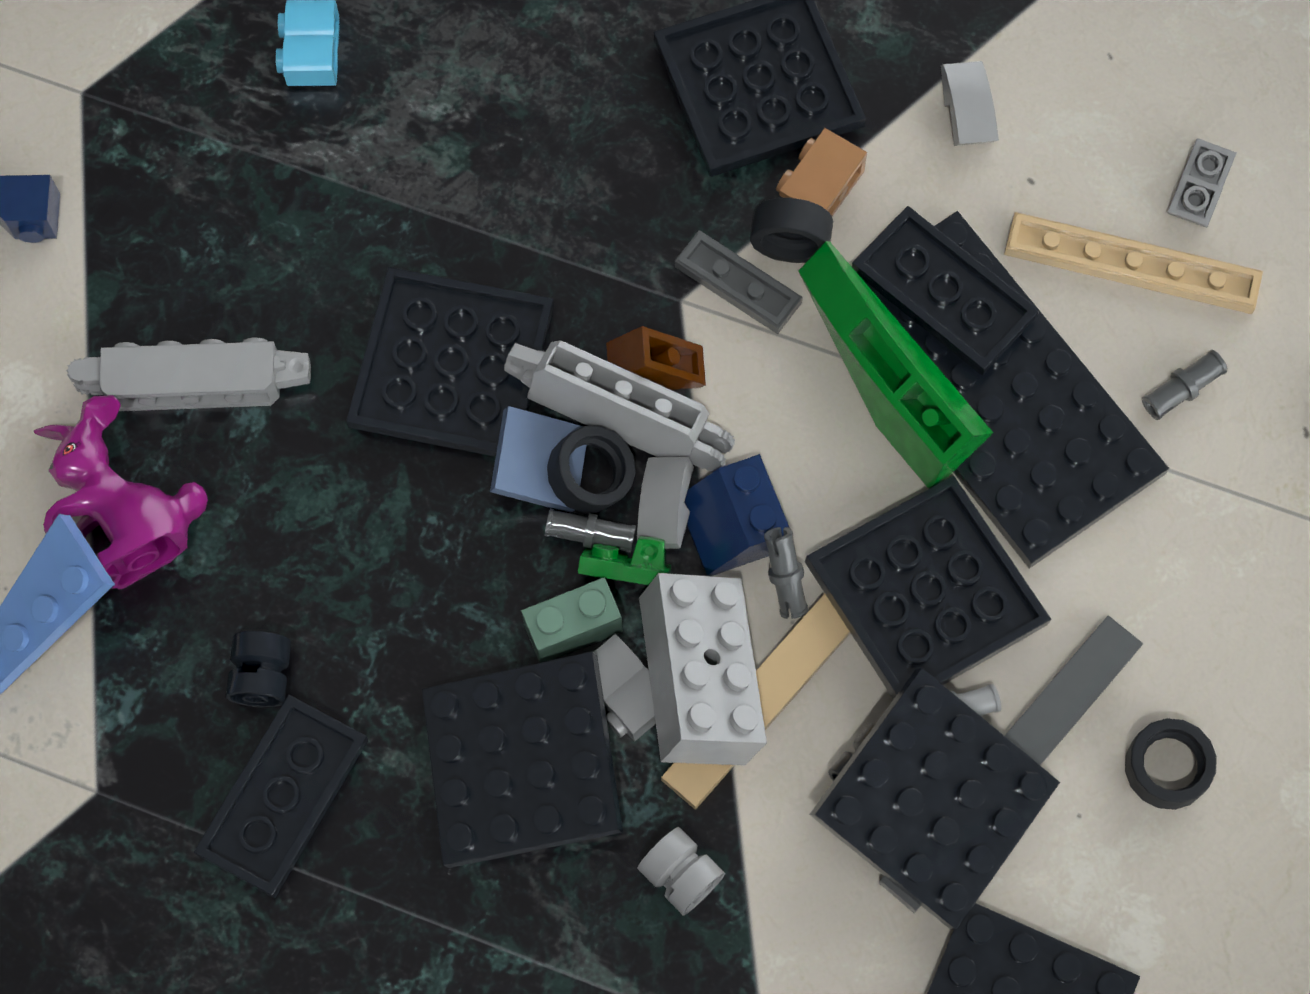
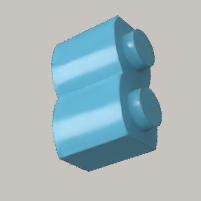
(309, 43)

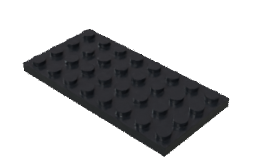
(1058, 438)

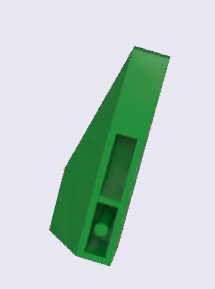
(895, 377)

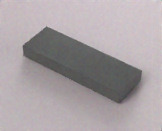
(738, 282)

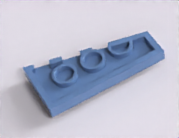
(48, 597)

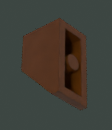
(659, 358)

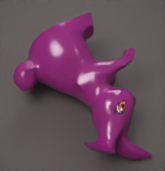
(137, 518)

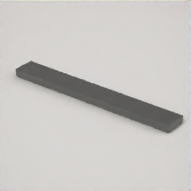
(1063, 702)

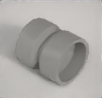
(680, 870)

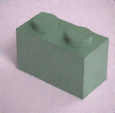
(572, 620)

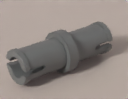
(1184, 384)
(589, 530)
(786, 572)

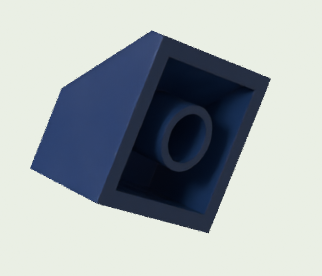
(732, 514)

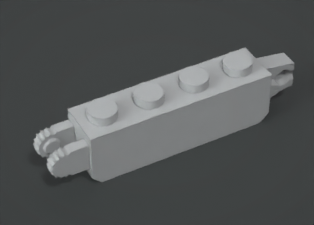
(191, 374)
(620, 401)

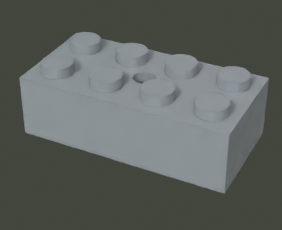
(702, 670)

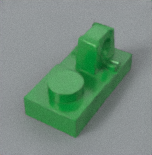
(641, 568)

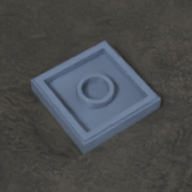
(524, 455)

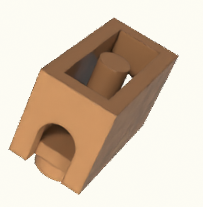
(826, 171)

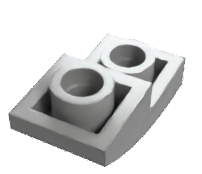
(970, 102)
(1201, 182)
(662, 500)

